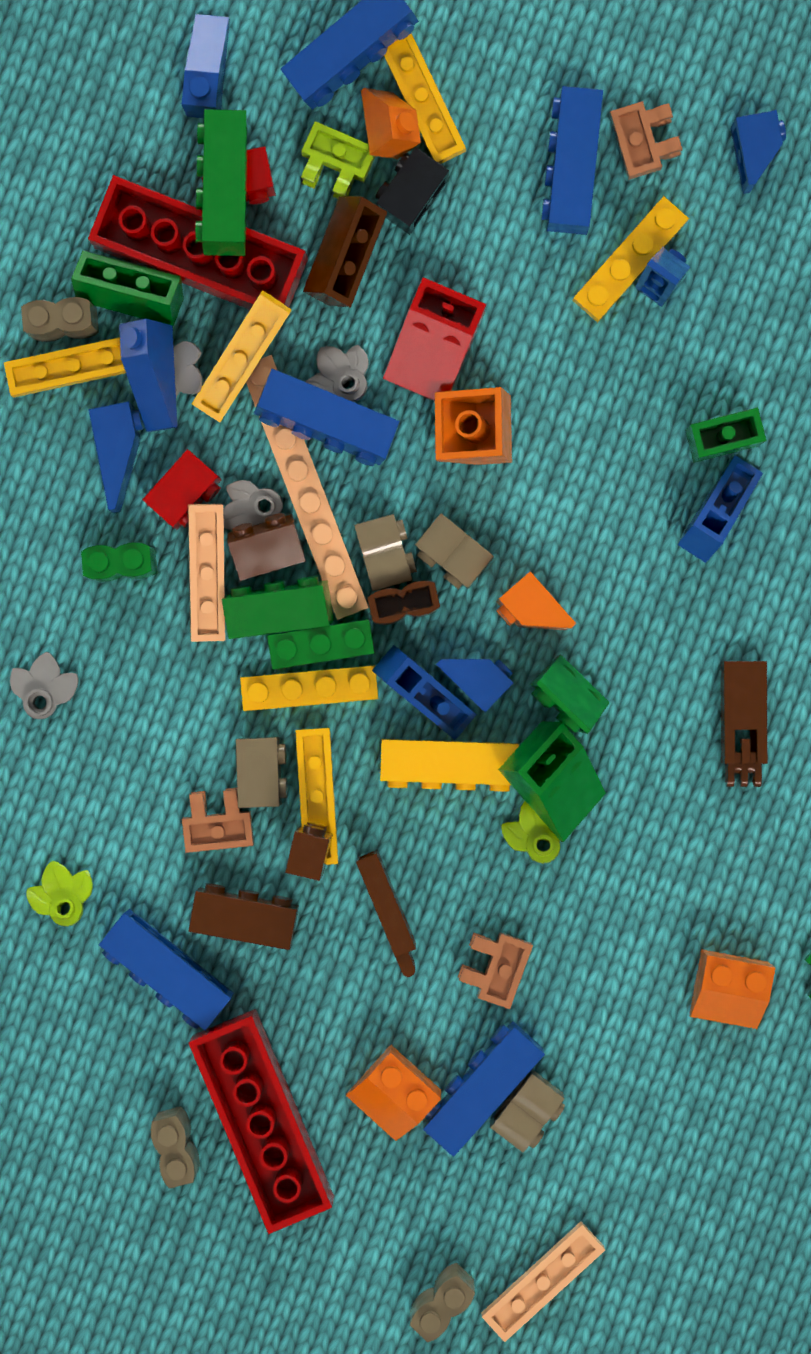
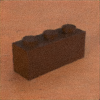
(345, 251)
(244, 916)

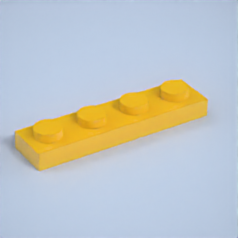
(423, 95)
(630, 259)
(241, 356)
(64, 367)
(309, 688)
(317, 782)

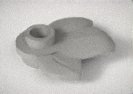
(339, 368)
(187, 375)
(246, 504)
(46, 681)

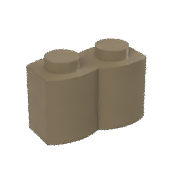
(68, 317)
(453, 551)
(384, 552)
(527, 1111)
(171, 1139)
(448, 1298)

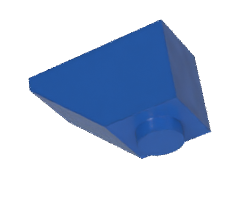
(755, 144)
(478, 679)

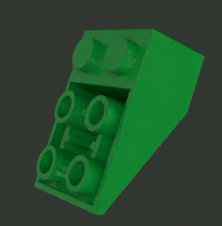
(570, 695)
(554, 777)

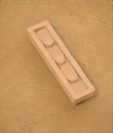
(206, 572)
(542, 1281)

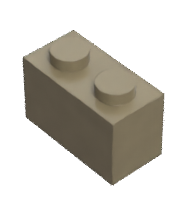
(260, 772)

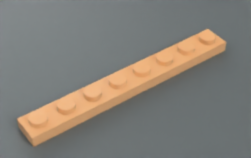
(311, 507)

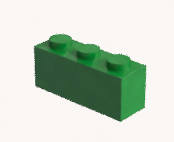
(128, 288)
(277, 608)
(321, 644)

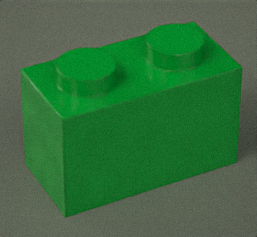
(725, 435)

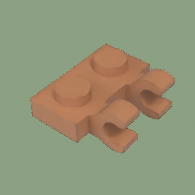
(636, 141)
(217, 831)
(503, 971)

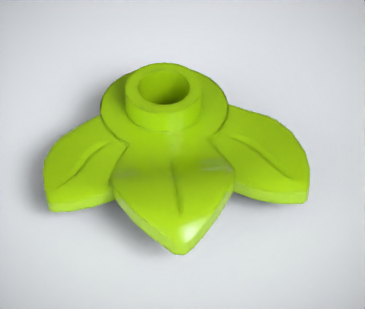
(526, 834)
(60, 888)

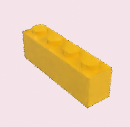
(444, 762)

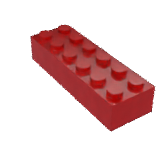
(162, 236)
(261, 1121)

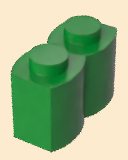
(127, 560)

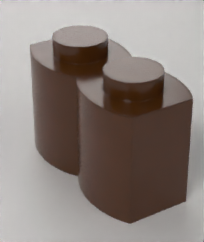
(393, 605)

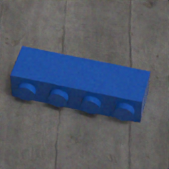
(347, 48)
(574, 160)
(326, 418)
(166, 970)
(483, 1087)

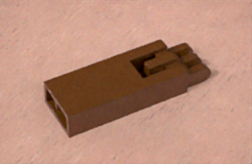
(744, 709)
(388, 910)

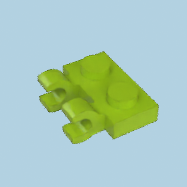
(336, 151)

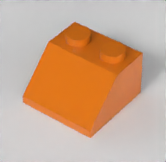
(473, 426)
(532, 606)
(731, 989)
(395, 1093)

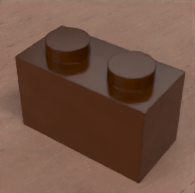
(265, 546)
(309, 851)

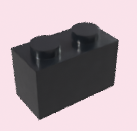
(412, 189)

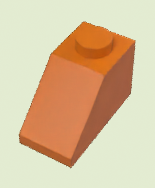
(389, 124)

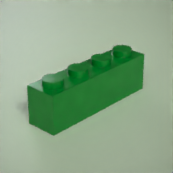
(224, 182)

